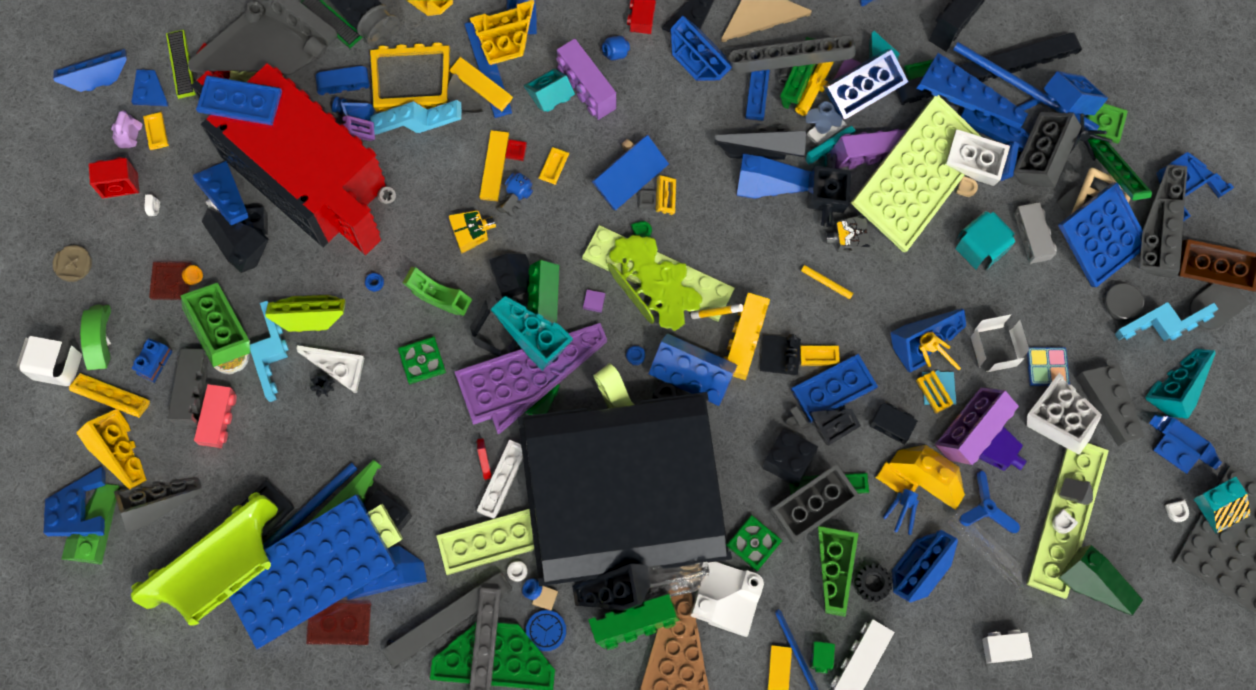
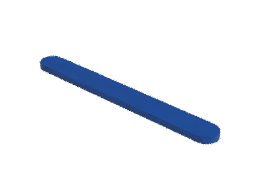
(796, 650)

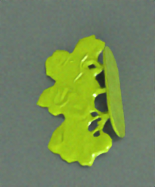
(658, 281)

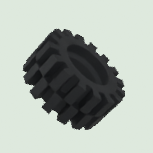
(864, 591)

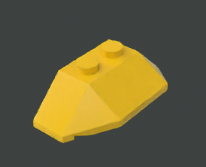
(931, 472)

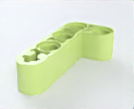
(612, 387)

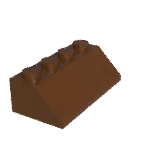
(1218, 265)

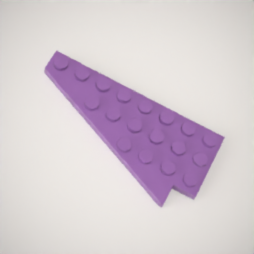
(514, 383)

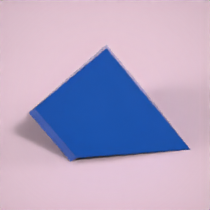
(358, 110)

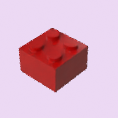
(113, 177)

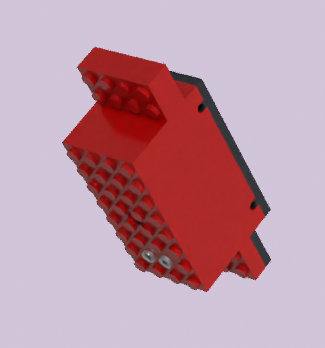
(303, 163)

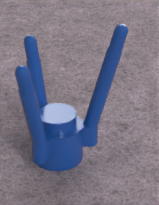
(908, 500)

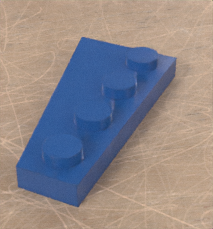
(995, 129)

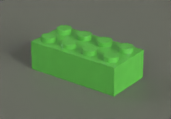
(215, 324)

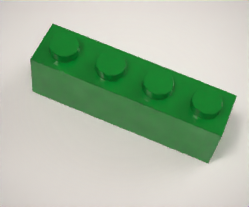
(544, 289)

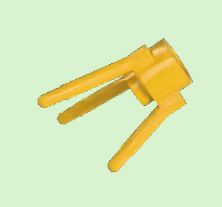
(931, 342)

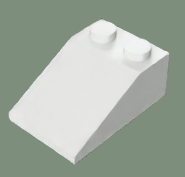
(977, 157)

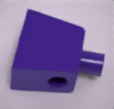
(1003, 451)

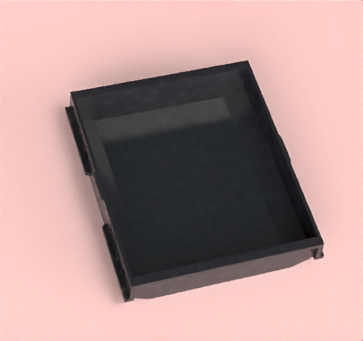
(622, 488)

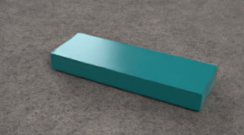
(824, 148)

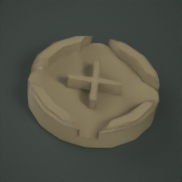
(72, 263)

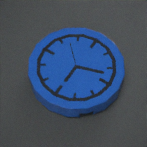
(546, 630)

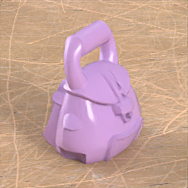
(125, 130)

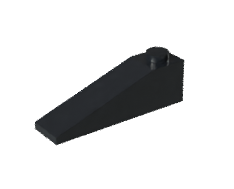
(238, 242)
(614, 590)

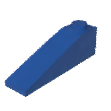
(768, 177)

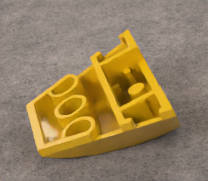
(504, 33)

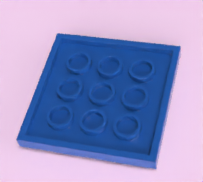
(1103, 234)

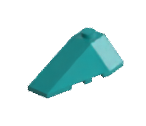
(534, 334)

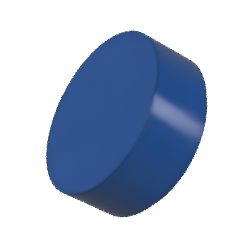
(635, 355)
(531, 589)

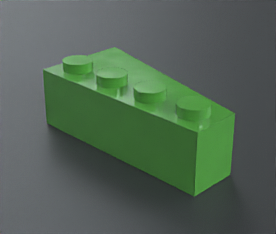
(837, 564)

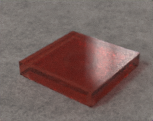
(168, 281)

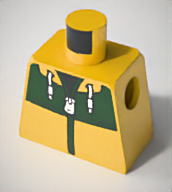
(470, 229)

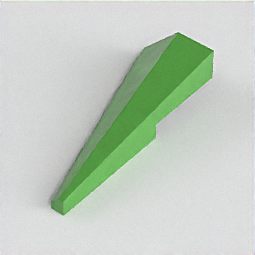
(357, 486)

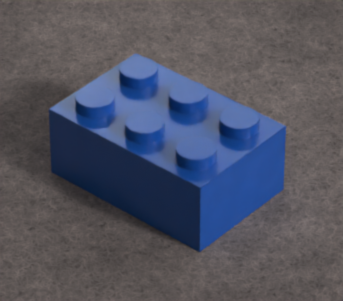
(1075, 93)

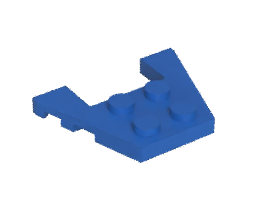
(1197, 176)
(66, 509)

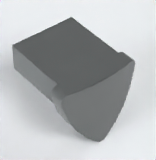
(1077, 491)

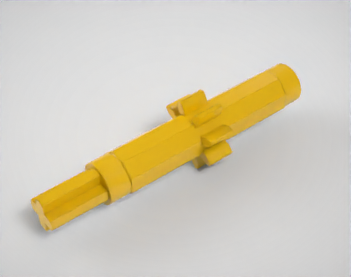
(813, 87)

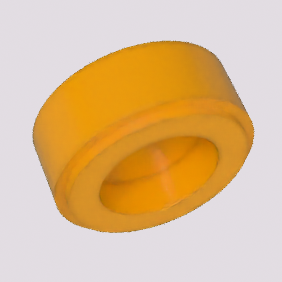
(192, 275)

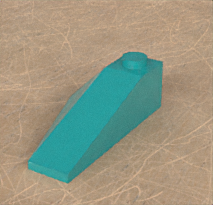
(1182, 389)

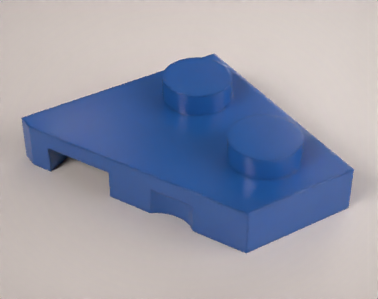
(148, 89)

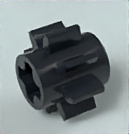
(327, 384)

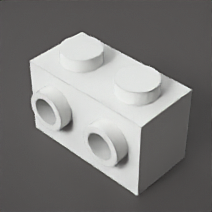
(1006, 647)

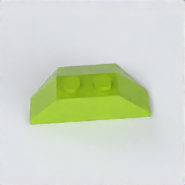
(306, 312)

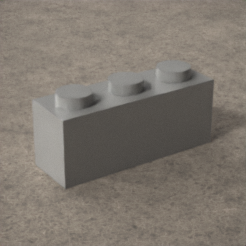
(1035, 233)

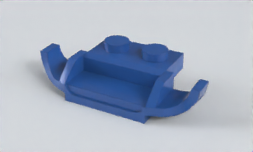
(1183, 445)

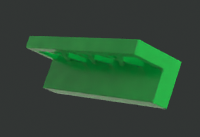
(796, 83)

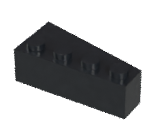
(952, 21)

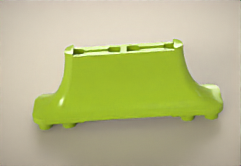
(213, 566)

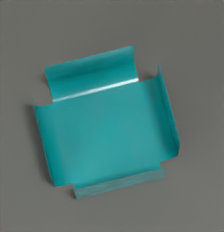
(985, 237)

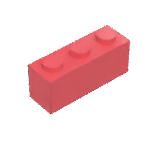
(215, 416)

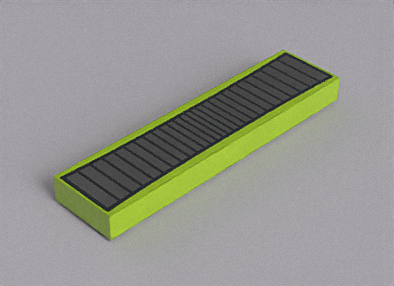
(179, 61)

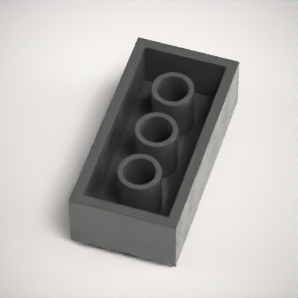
(1047, 149)
(814, 503)

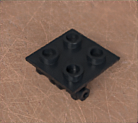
(780, 354)

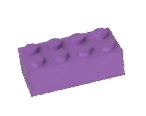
(586, 79)
(976, 425)

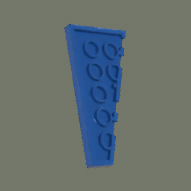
(967, 91)

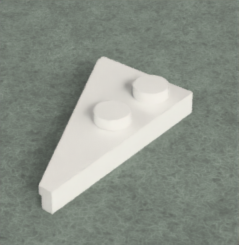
(341, 366)

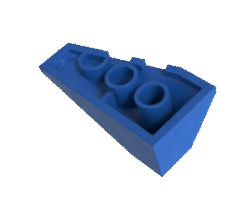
(907, 338)

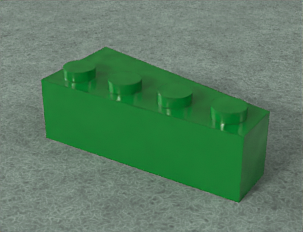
(634, 622)

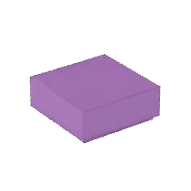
(594, 301)

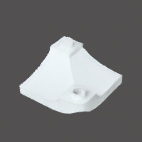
(728, 598)

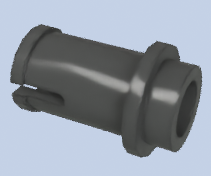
(785, 72)

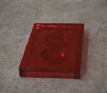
(340, 625)

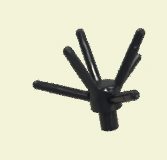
(1084, 135)

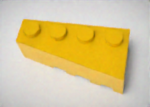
(747, 333)

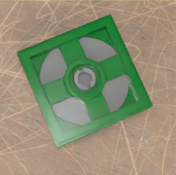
(421, 360)
(754, 543)

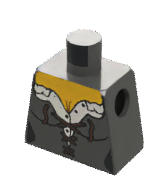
(850, 235)

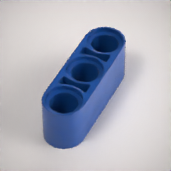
(342, 79)

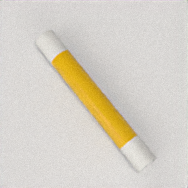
(717, 311)

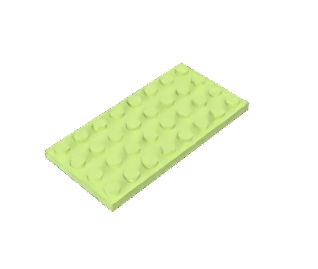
(914, 176)

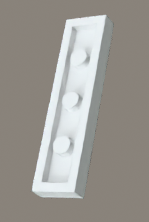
(501, 480)

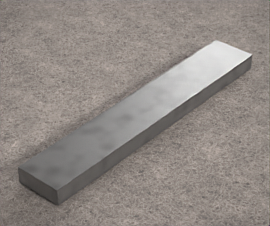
(485, 639)

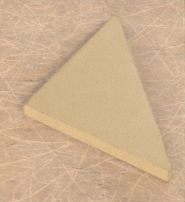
(761, 15)

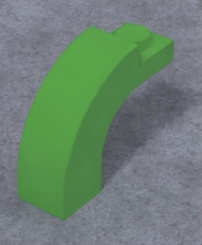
(445, 298)
(94, 337)

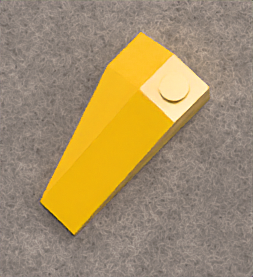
(109, 442)

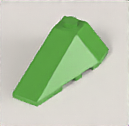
(92, 547)

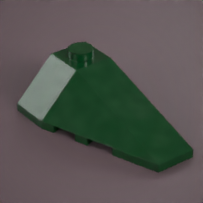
(1097, 578)

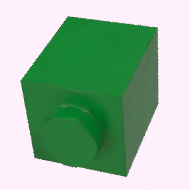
(822, 657)

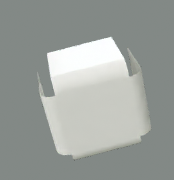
(1017, 336)
(39, 358)

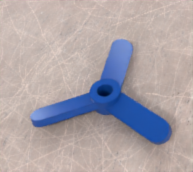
(988, 508)

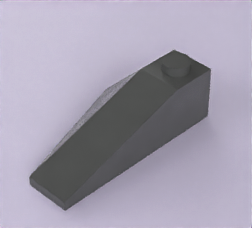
(145, 505)

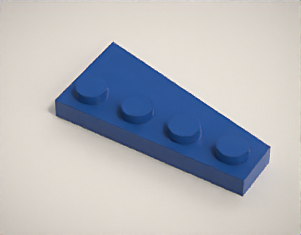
(222, 191)

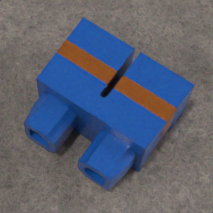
(150, 360)

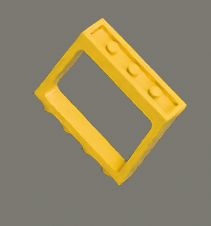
(401, 50)

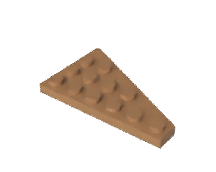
(677, 654)

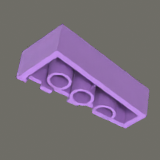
(864, 147)

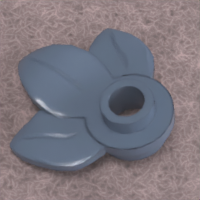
(822, 119)

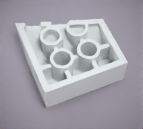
(1064, 416)

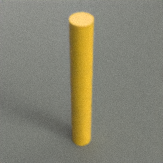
(826, 281)

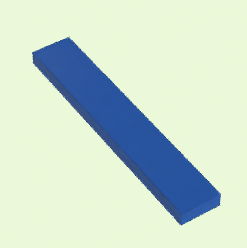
(488, 70)

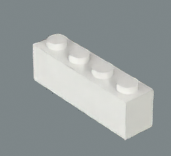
(864, 657)

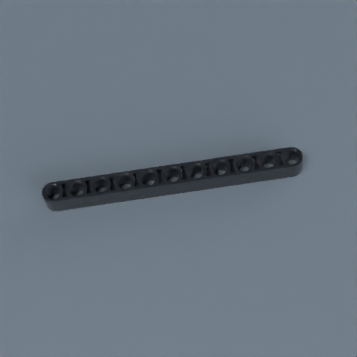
(1011, 61)

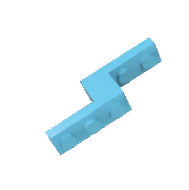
(416, 117)
(1166, 322)
(267, 352)

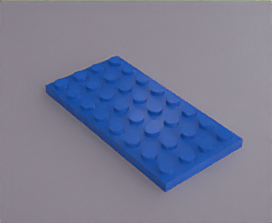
(312, 571)

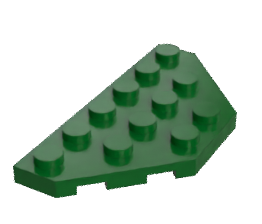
(515, 665)

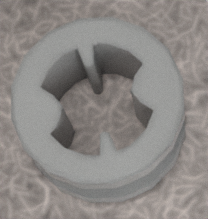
(388, 189)

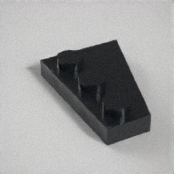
(693, 10)

